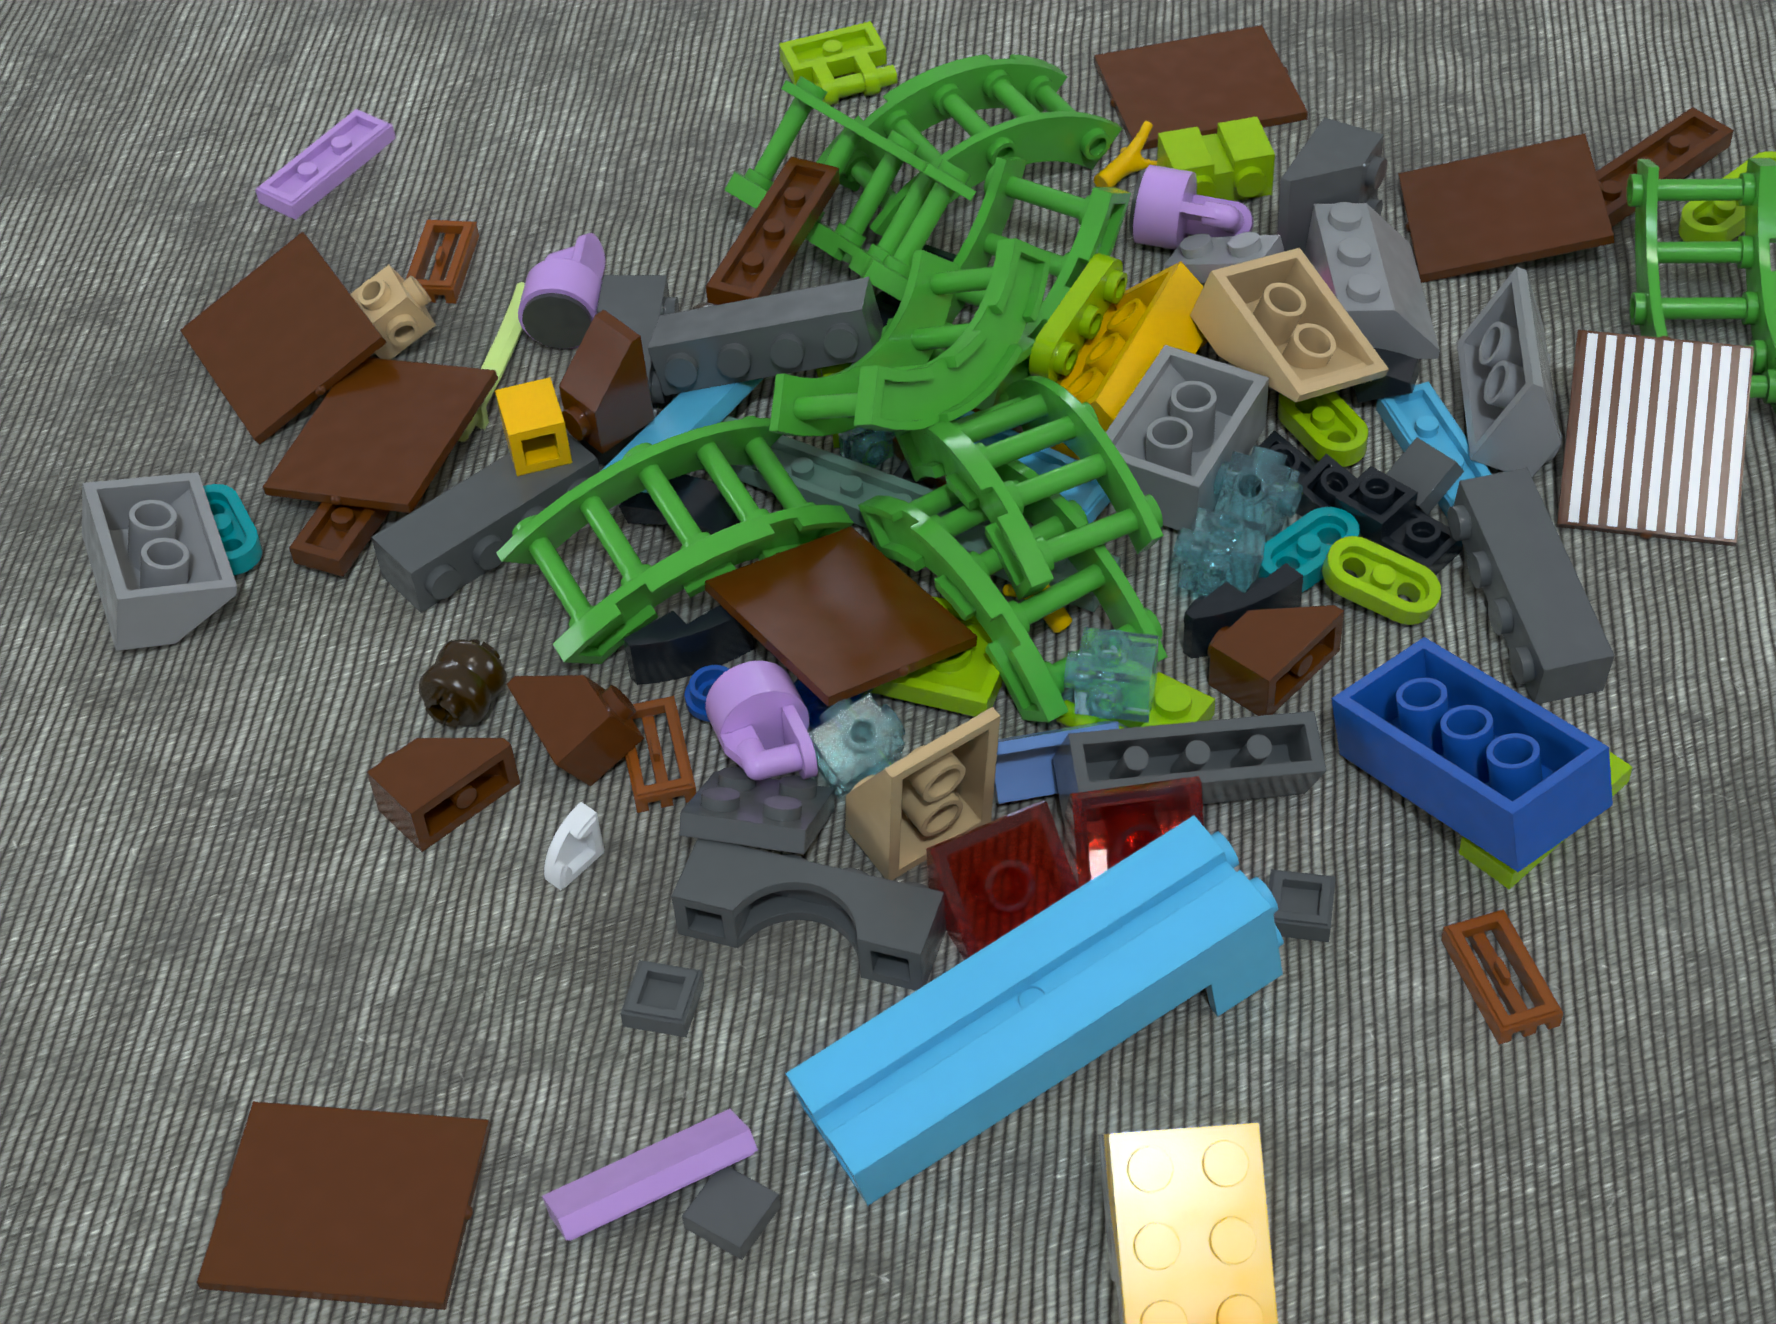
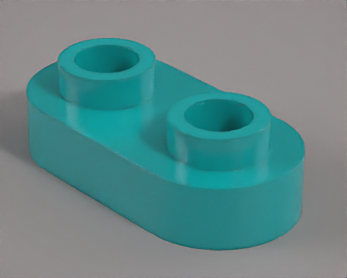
(235, 528)
(1307, 543)

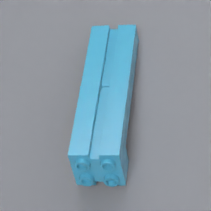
(1041, 1006)

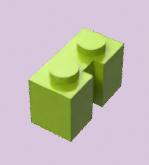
(1227, 164)

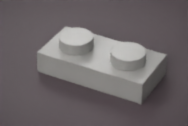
(1207, 253)

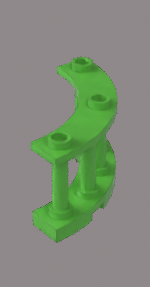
(957, 91)
(1100, 223)
(1751, 252)
(891, 260)
(893, 382)
(1048, 418)
(922, 539)
(600, 629)

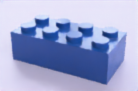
(1473, 753)

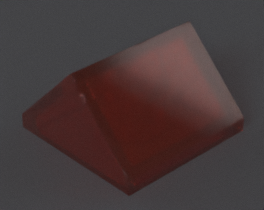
(1119, 821)
(999, 876)

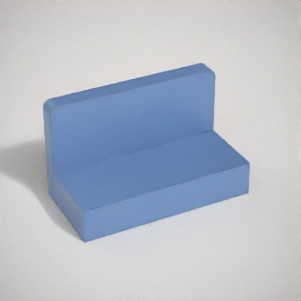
(1027, 765)

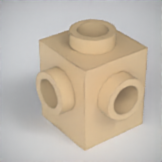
(395, 309)

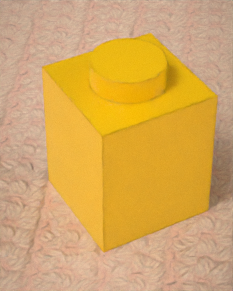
(533, 426)

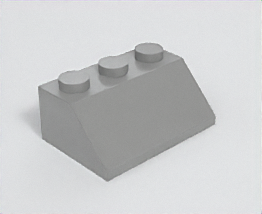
(1372, 277)
(1509, 382)
(1184, 426)
(154, 557)

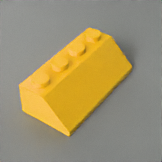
(1130, 340)

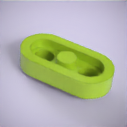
(1326, 427)
(1381, 579)

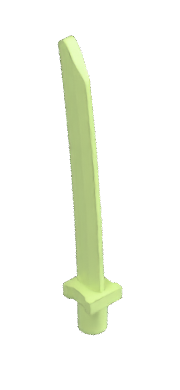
(499, 356)

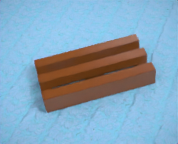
(460, 263)
(663, 789)
(1500, 1023)

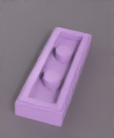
(325, 164)
(649, 1174)

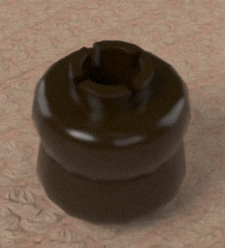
(462, 682)

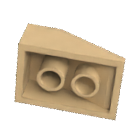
(1285, 325)
(926, 796)

